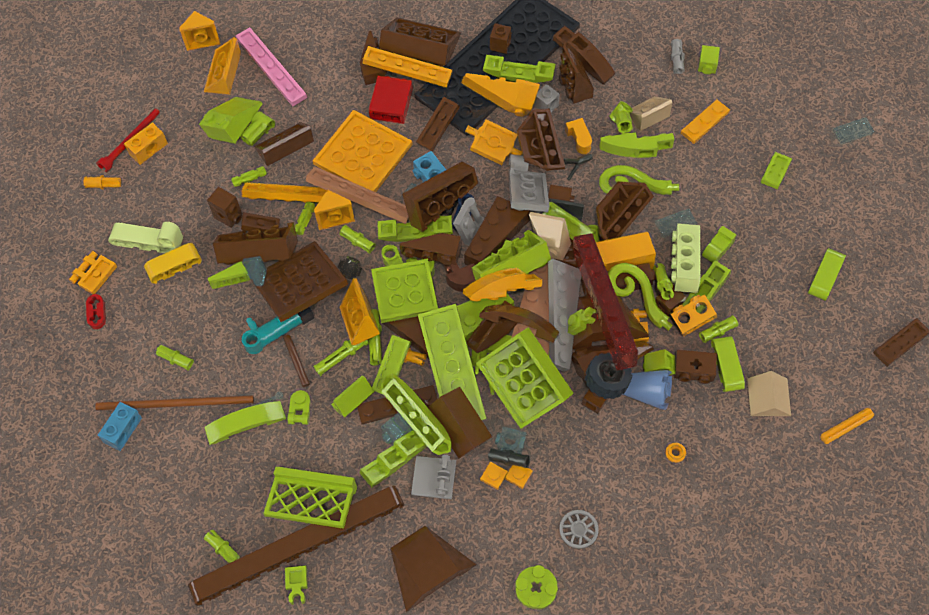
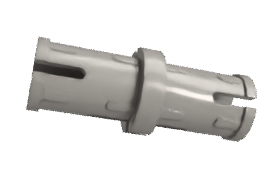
(677, 56)

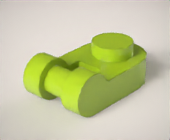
(299, 402)

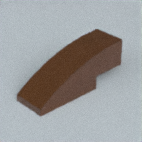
(490, 332)

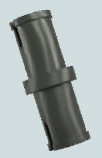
(509, 458)

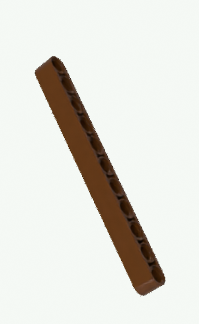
(291, 546)

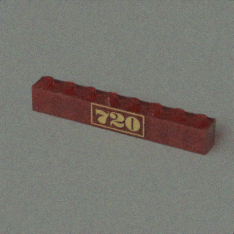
(605, 302)

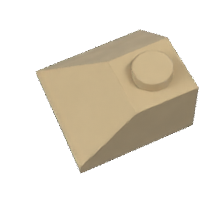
(553, 231)

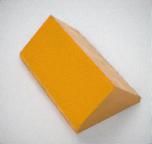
(223, 68)
(629, 249)
(358, 314)

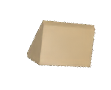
(651, 112)
(769, 395)

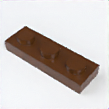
(437, 124)

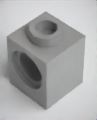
(547, 98)

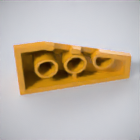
(512, 96)

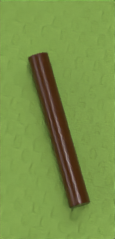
(296, 361)

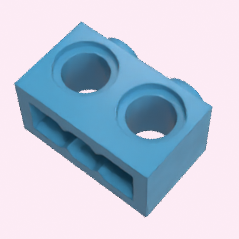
(428, 160)
(120, 426)

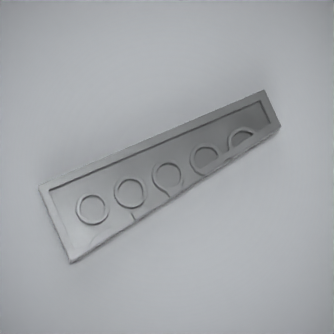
(563, 302)

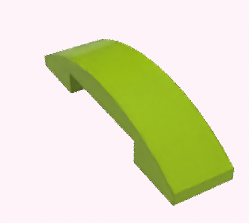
(511, 71)
(400, 232)
(244, 420)

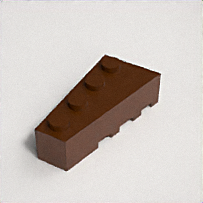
(437, 194)
(499, 225)
(268, 244)

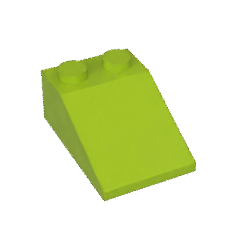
(229, 119)

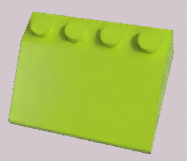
(524, 378)

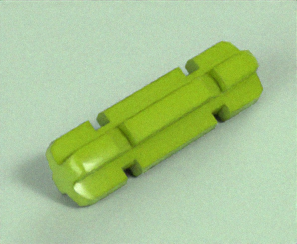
(248, 176)
(304, 218)

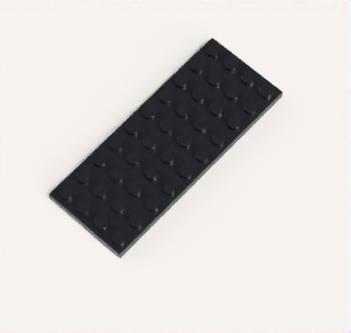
(531, 41)

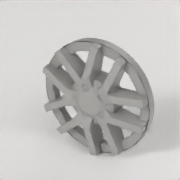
(578, 529)

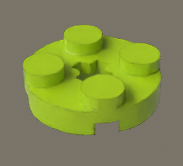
(537, 575)

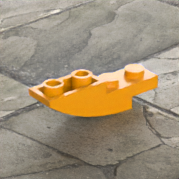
(498, 283)

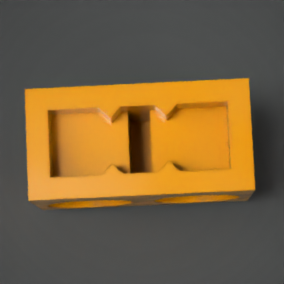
(696, 319)

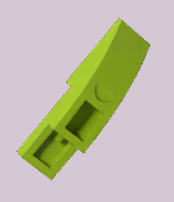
(631, 146)

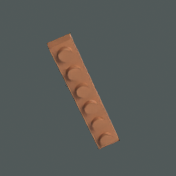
(358, 194)

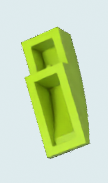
(710, 283)

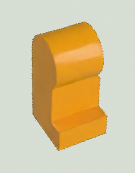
(581, 135)

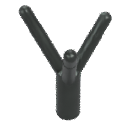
(578, 161)

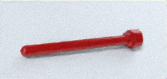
(107, 161)

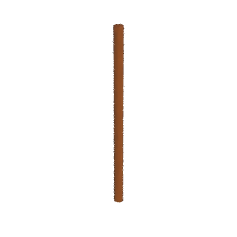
(178, 402)

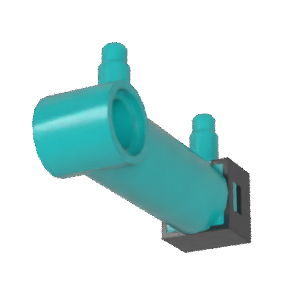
(272, 330)

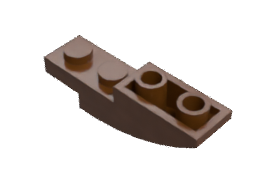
(587, 53)

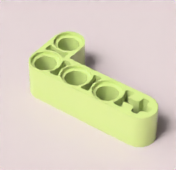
(147, 238)

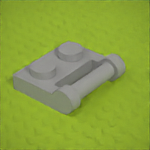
(464, 223)

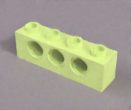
(687, 258)

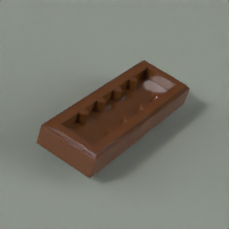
(902, 342)

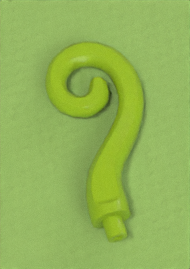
(661, 187)
(656, 316)

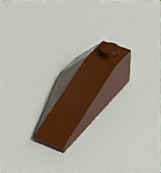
(583, 355)

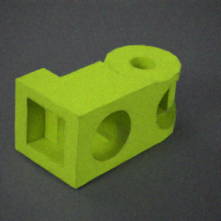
(719, 244)

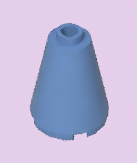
(651, 387)

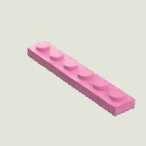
(271, 67)

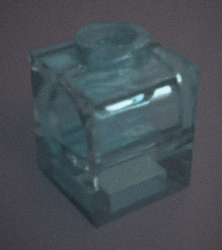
(395, 429)
(508, 433)

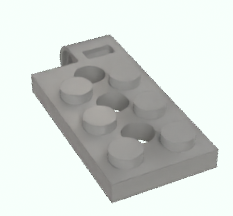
(526, 188)

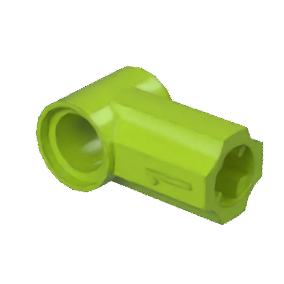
(621, 117)
(259, 125)

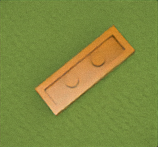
(705, 121)

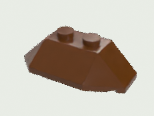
(540, 141)
(621, 208)

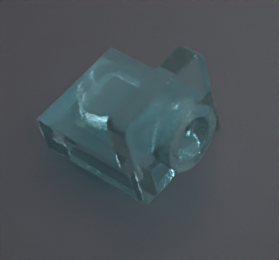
(255, 269)

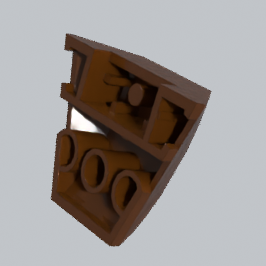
(594, 331)
(426, 564)

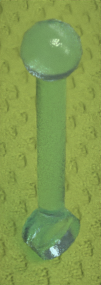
(279, 395)

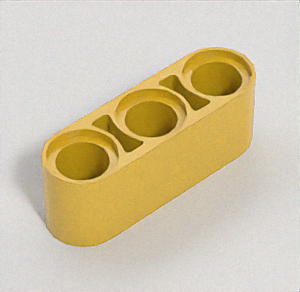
(172, 262)

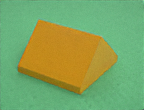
(199, 32)
(333, 211)

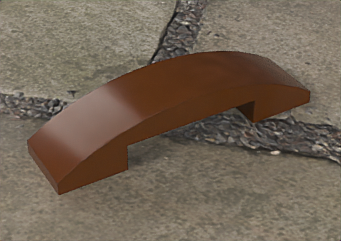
(545, 329)

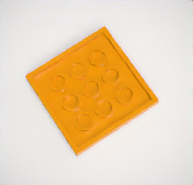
(363, 151)

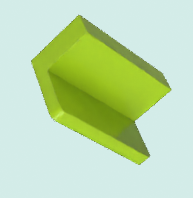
(352, 396)

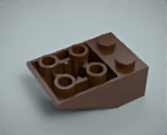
(574, 77)

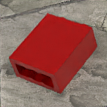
(390, 99)

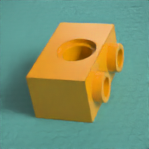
(146, 143)

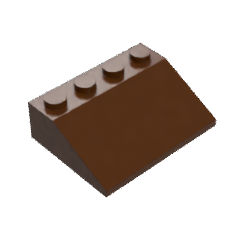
(419, 41)

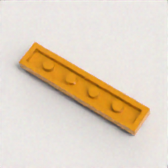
(407, 66)
(282, 192)

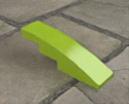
(393, 458)

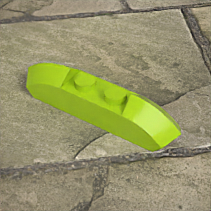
(416, 414)

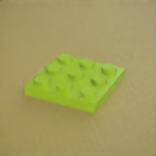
(404, 290)

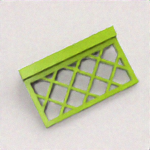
(317, 482)

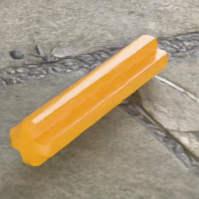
(847, 425)

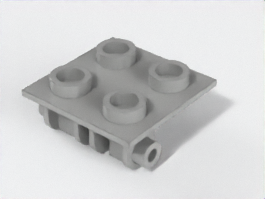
(434, 477)

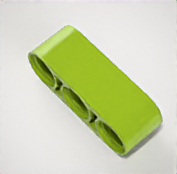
(826, 274)
(729, 365)

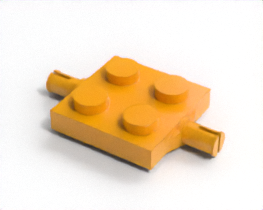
(493, 142)

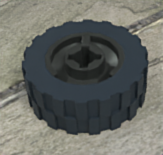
(599, 377)

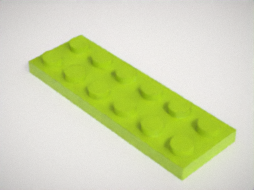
(450, 354)

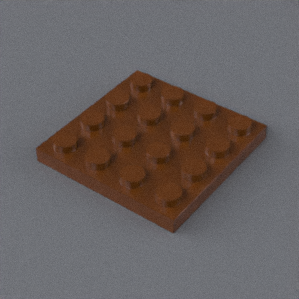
(300, 281)

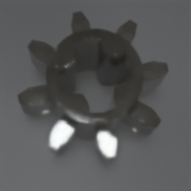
(350, 267)

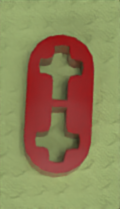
(91, 311)

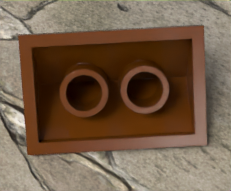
(285, 143)
(460, 422)

